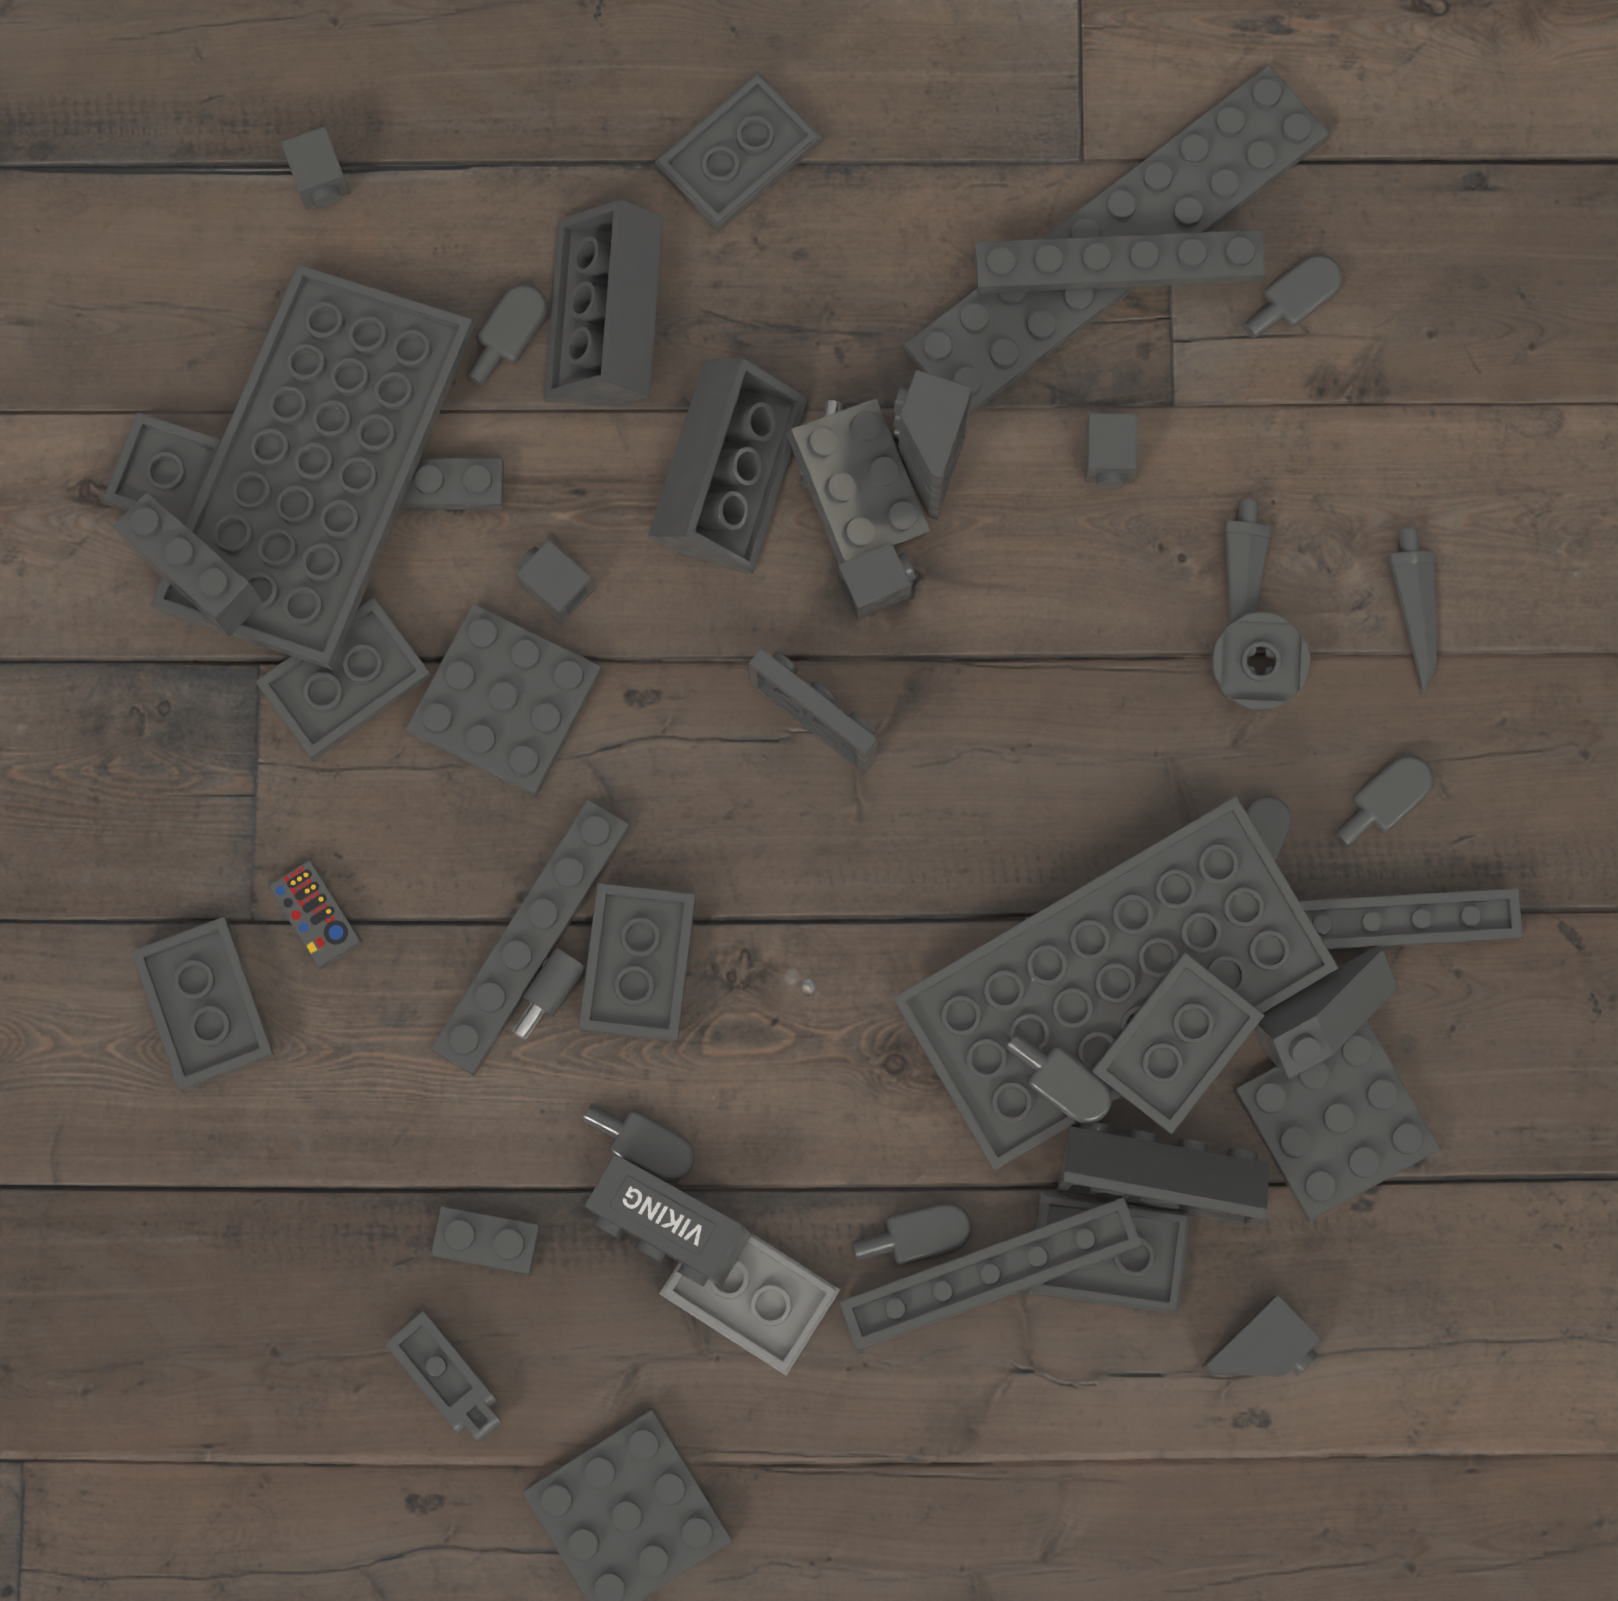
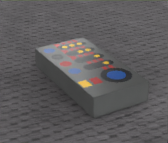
(315, 915)

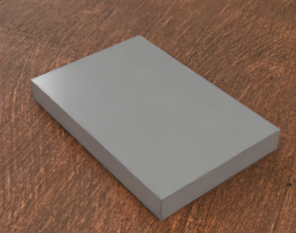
(764, 1305)

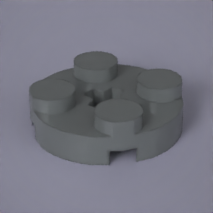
(1280, 641)

